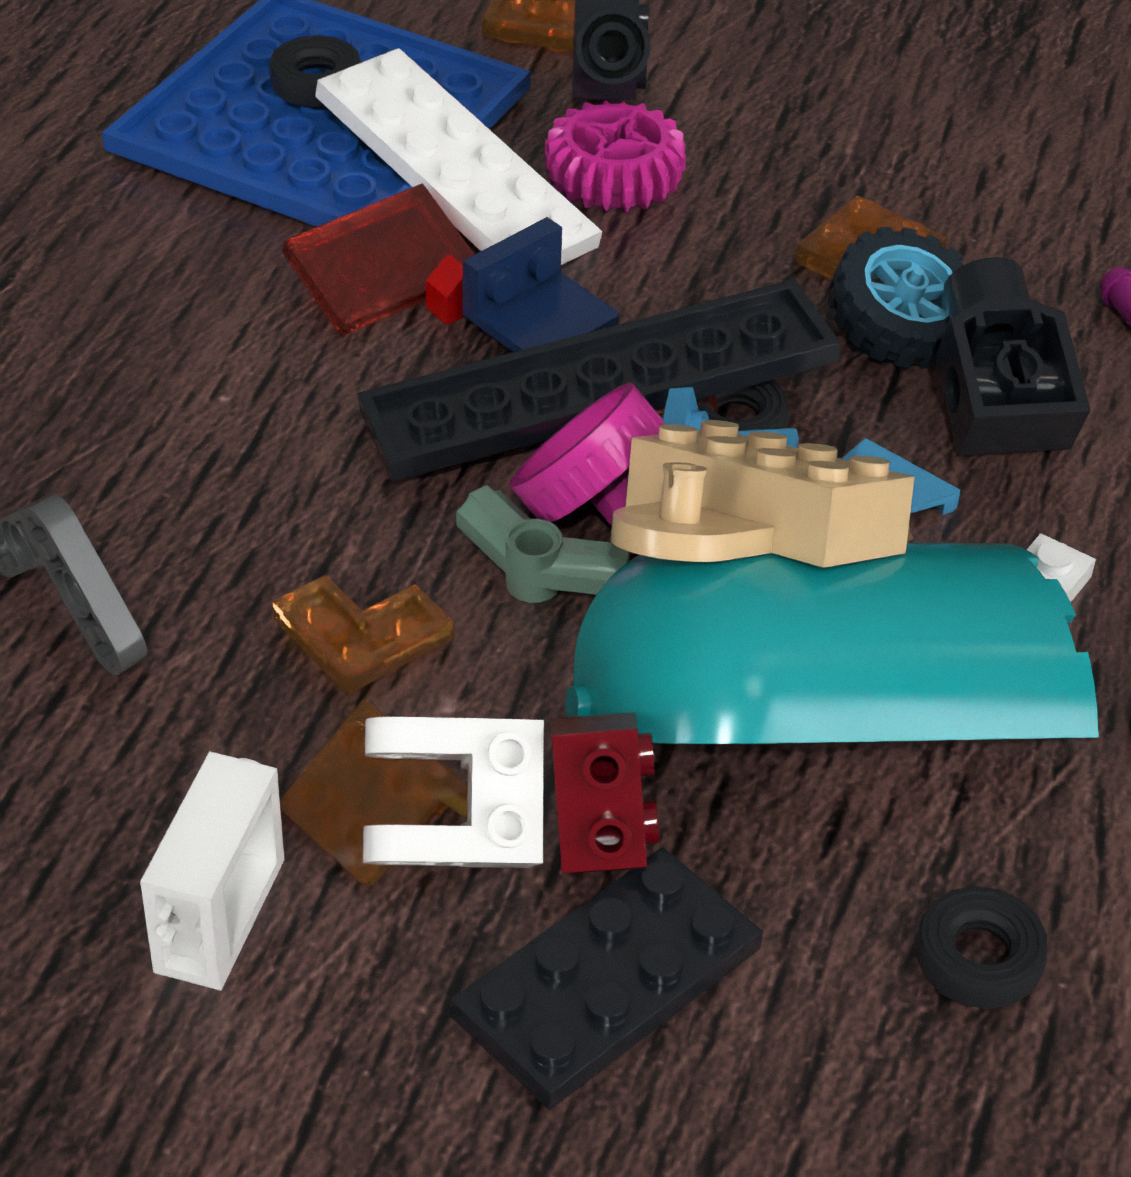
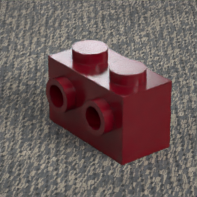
(600, 792)

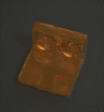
(350, 791)

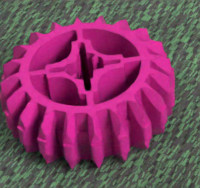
(615, 155)

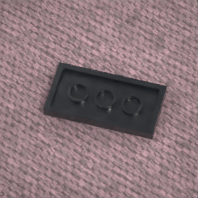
(605, 977)

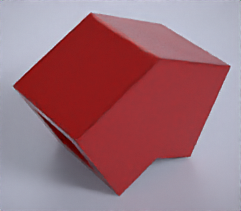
(445, 290)

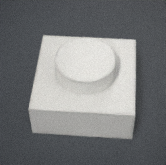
(1062, 563)

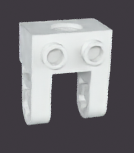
(502, 792)

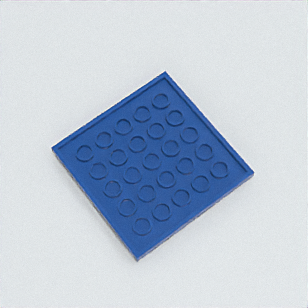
(234, 134)

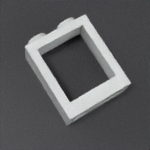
(213, 870)

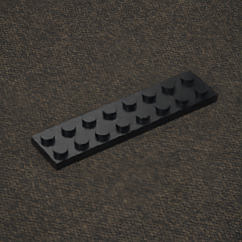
(539, 389)

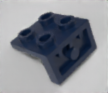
(524, 297)

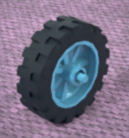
(912, 276)

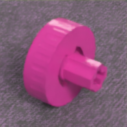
(587, 458)

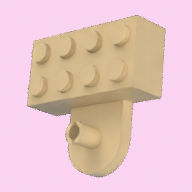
(753, 495)

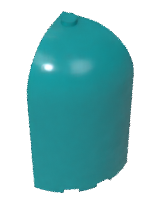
(848, 652)

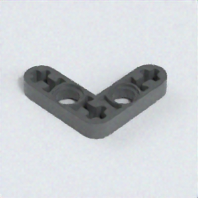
(53, 537)

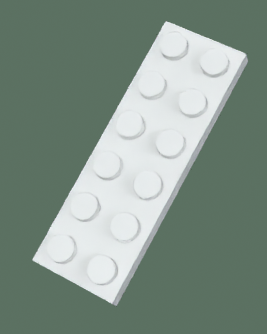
(445, 147)

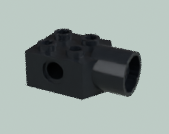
(610, 49)
(1007, 365)

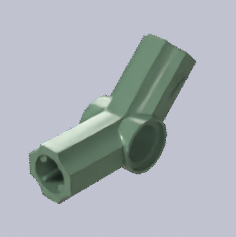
(533, 550)

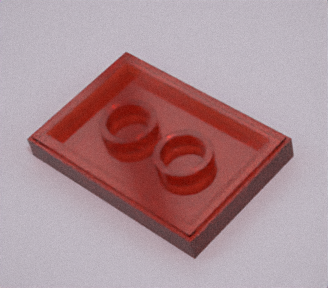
(375, 257)

